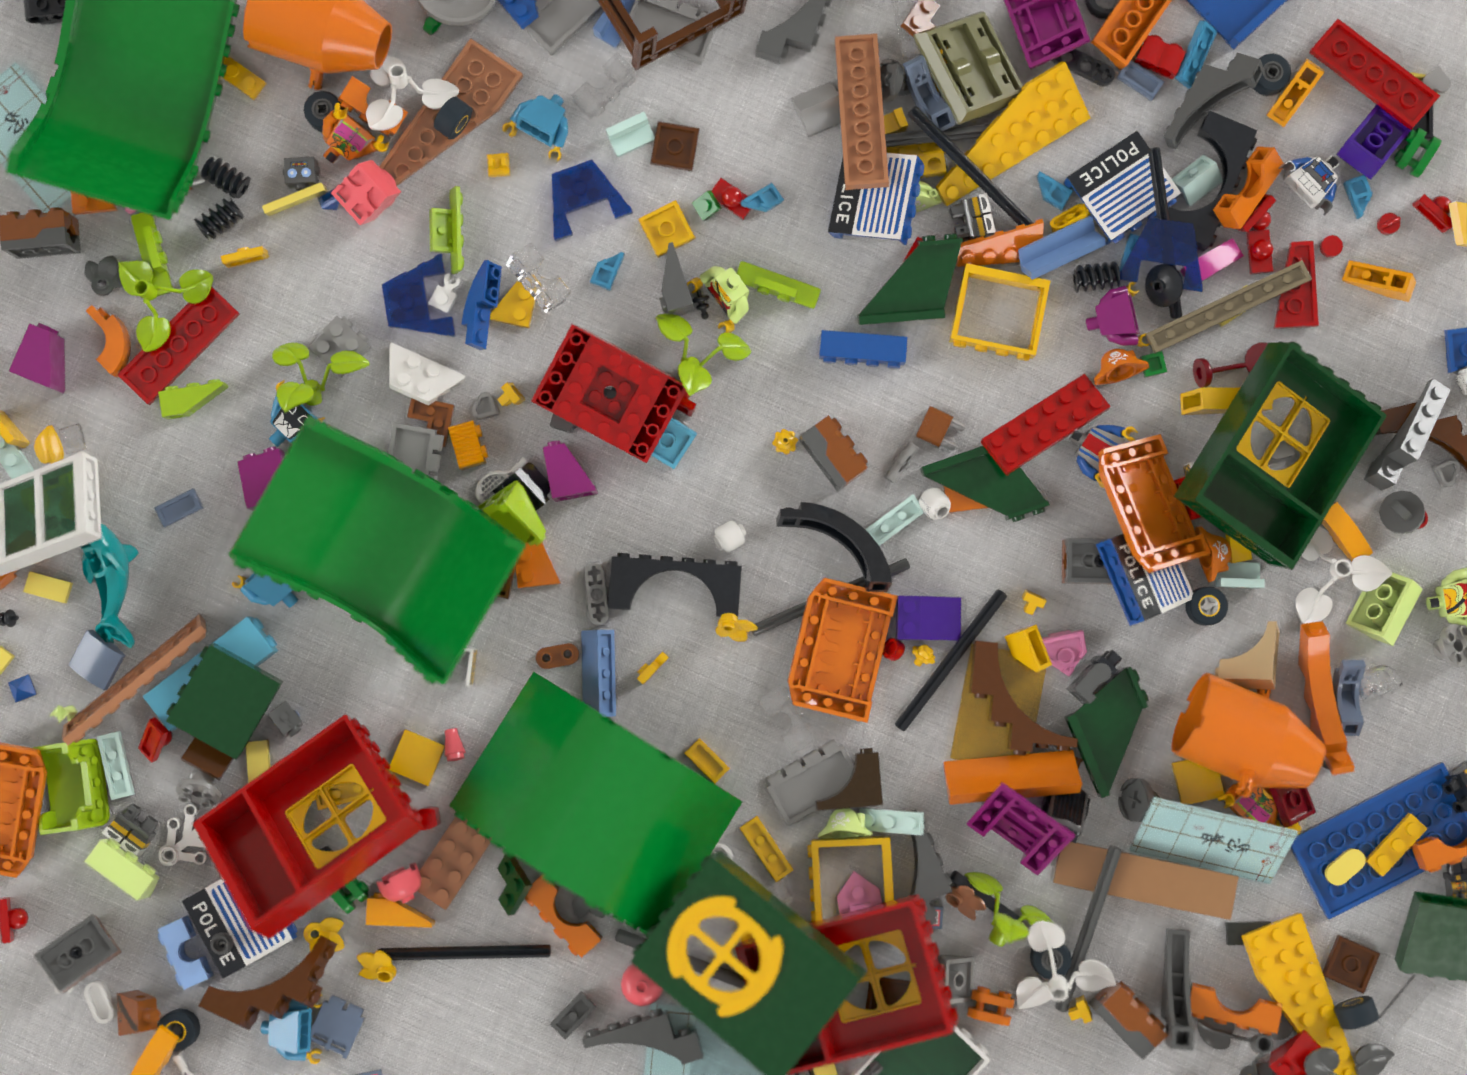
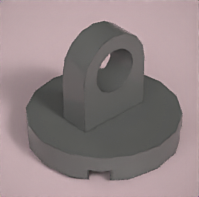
(892, 80)
(1402, 512)
(1135, 799)

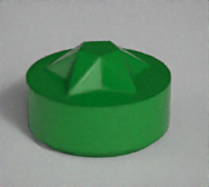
(431, 25)

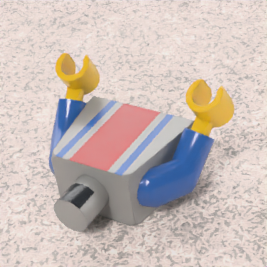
(1093, 442)

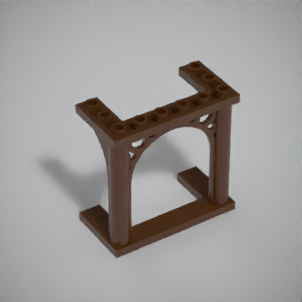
(644, 45)

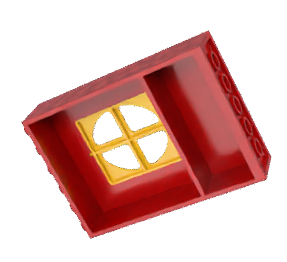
(261, 835)
(916, 1017)

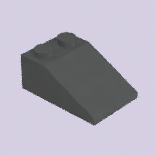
(675, 291)

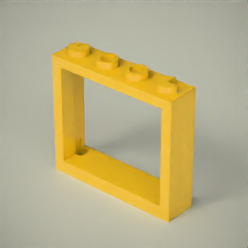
(1005, 278)
(814, 871)

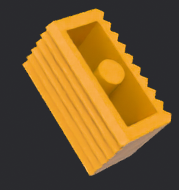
(467, 445)

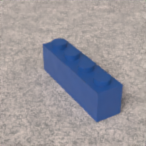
(864, 348)

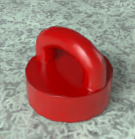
(1388, 223)
(893, 649)

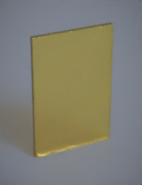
(977, 736)

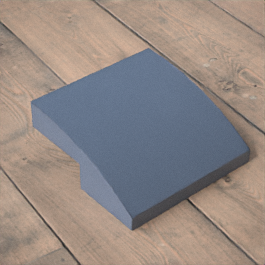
(96, 660)

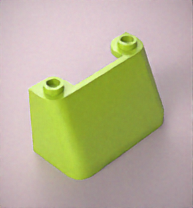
(516, 513)
(74, 787)

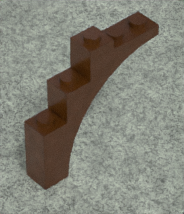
(1445, 431)
(1023, 732)
(299, 984)

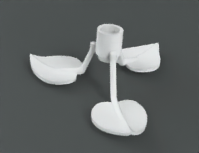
(384, 114)
(1366, 571)
(1034, 992)

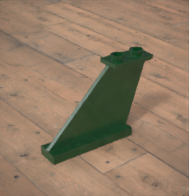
(918, 285)
(982, 480)
(1107, 727)

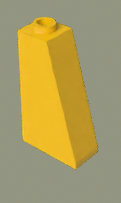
(1210, 400)

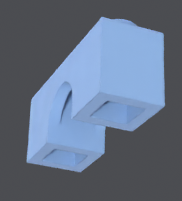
(188, 970)

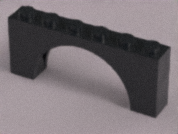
(1232, 144)
(630, 573)

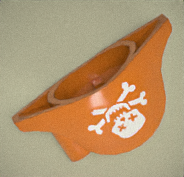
(1119, 366)
(1219, 557)

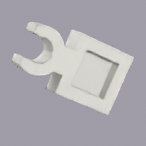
(444, 297)

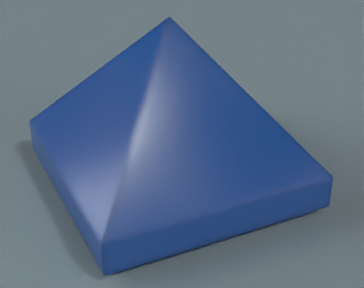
(328, 201)
(22, 688)

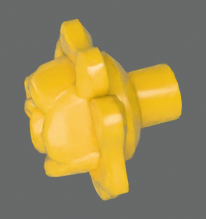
(785, 441)
(923, 655)

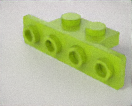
(446, 230)
(150, 249)
(778, 285)

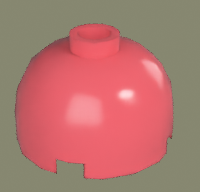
(400, 884)
(639, 988)

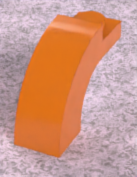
(118, 343)

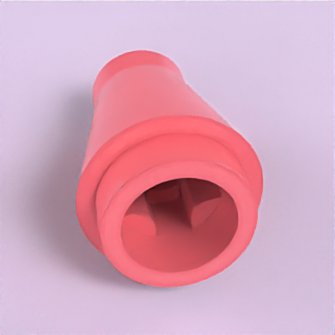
(454, 748)

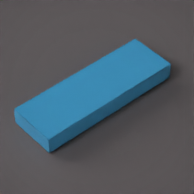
(1196, 53)

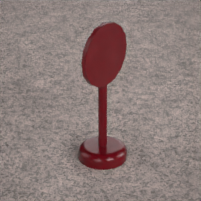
(1204, 372)

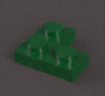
(517, 884)

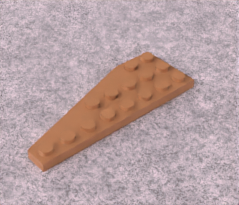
(482, 84)

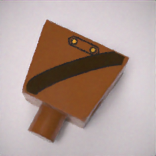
(136, 1012)

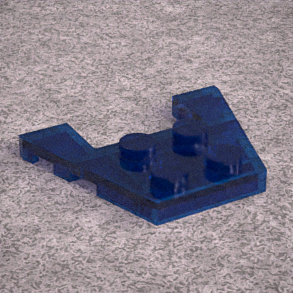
(579, 188)
(1169, 244)
(408, 303)

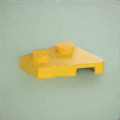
(515, 307)

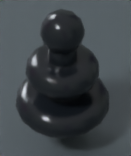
(702, 305)
(8, 618)

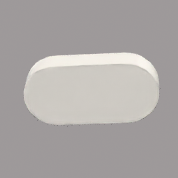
(100, 1001)

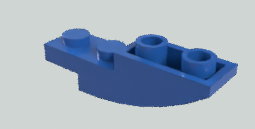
(480, 299)

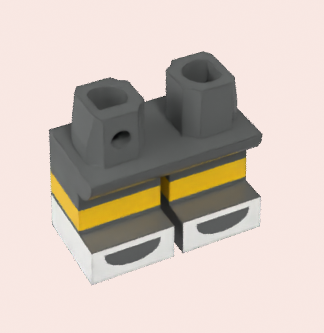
(976, 217)
(130, 832)

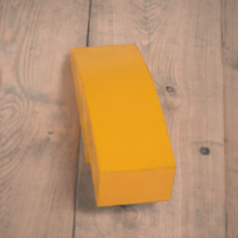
(1345, 533)
(156, 1053)

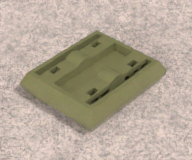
(974, 63)

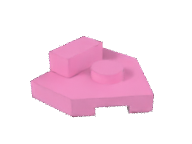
(1065, 649)
(857, 894)

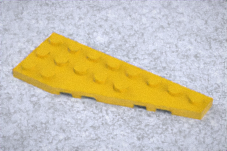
(1036, 117)
(1292, 975)

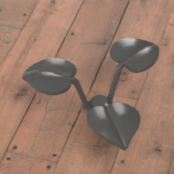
(1219, 1037)
(1370, 1060)

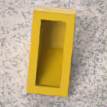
(1028, 648)

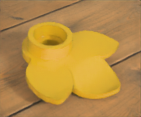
(736, 629)
(326, 928)
(376, 966)

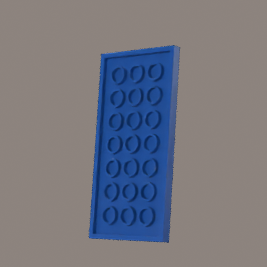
(1365, 828)

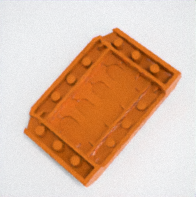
(1144, 504)
(840, 649)
(21, 801)

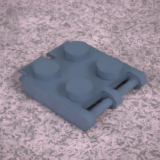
(337, 1025)

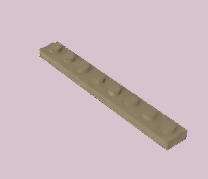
(1228, 306)

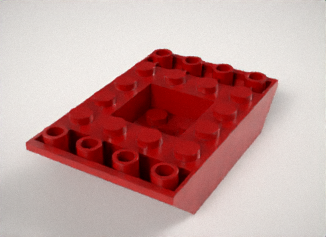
(576, 387)

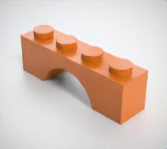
(1262, 171)
(1433, 853)
(580, 936)
(1262, 1015)

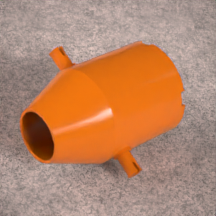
(319, 34)
(1246, 737)

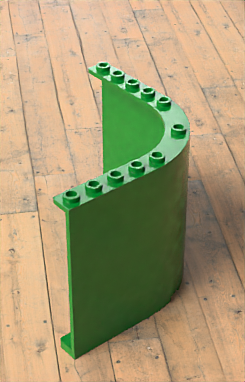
(129, 101)
(379, 545)
(592, 805)

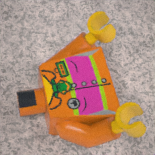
(348, 137)
(1257, 807)

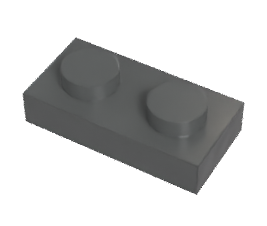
(573, 1015)

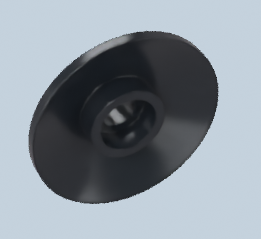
(1170, 282)

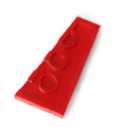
(1299, 306)

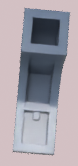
(925, 93)
(1346, 693)

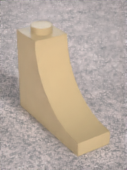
(1257, 666)

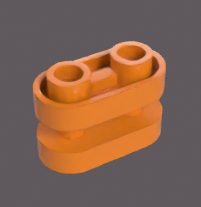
(1002, 1000)

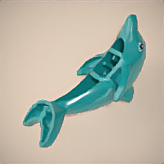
(109, 565)

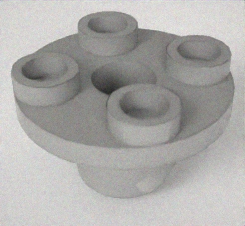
(1452, 645)
(198, 790)

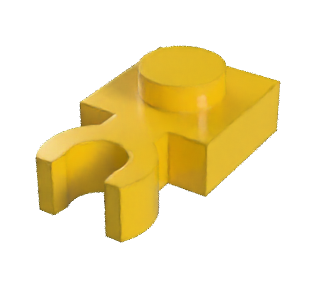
(647, 671)

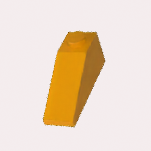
(1295, 92)
(1380, 280)
(390, 913)

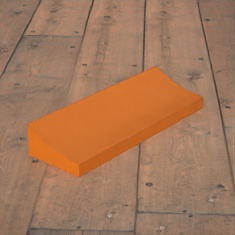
(1128, 28)
(1026, 774)

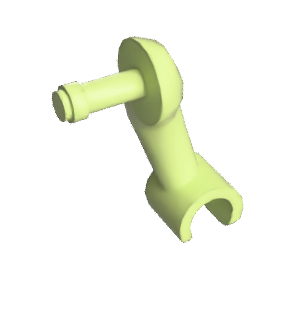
(61, 712)

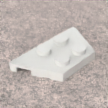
(420, 376)

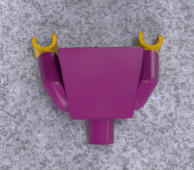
(1117, 317)

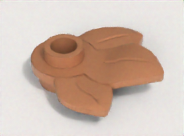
(965, 900)

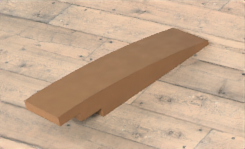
(1150, 880)

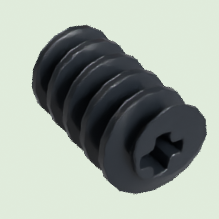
(225, 178)
(219, 218)
(1096, 275)

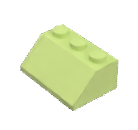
(1385, 609)
(123, 869)

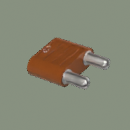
(935, 427)

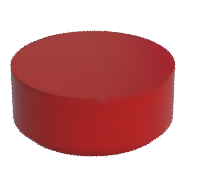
(1331, 246)

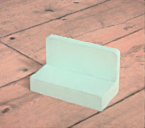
(630, 134)
(1198, 179)
(1241, 576)

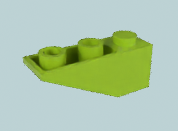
(185, 401)

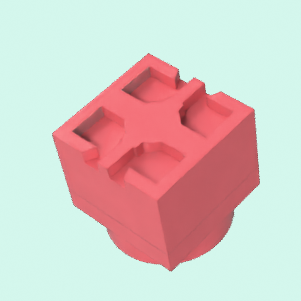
(366, 192)

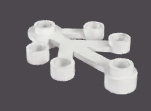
(189, 838)

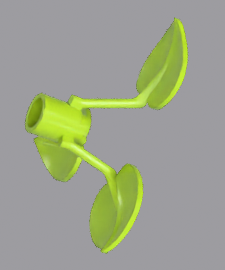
(136, 281)
(690, 370)
(291, 393)
(1003, 926)

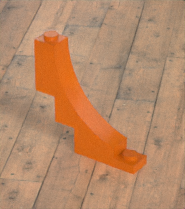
(1320, 698)

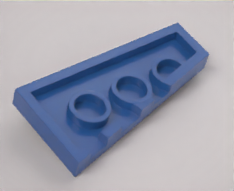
(1456, 348)

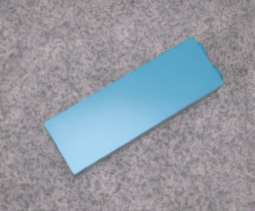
(244, 640)

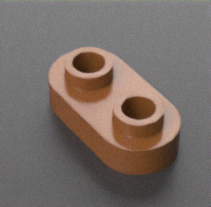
(557, 656)

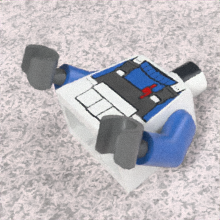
(1313, 180)

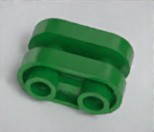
(1414, 140)
(358, 891)

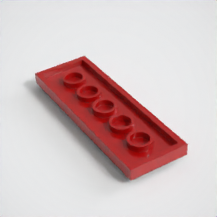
(1374, 74)
(189, 336)
(1045, 424)

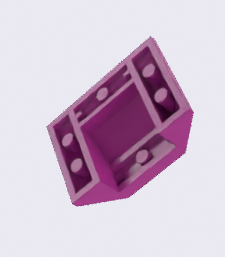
(1047, 28)
(1023, 826)

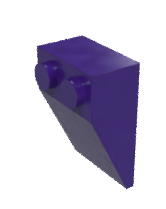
(1373, 142)
(928, 618)

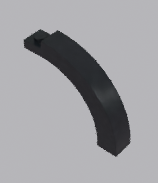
(847, 533)

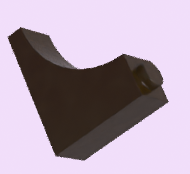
(862, 787)

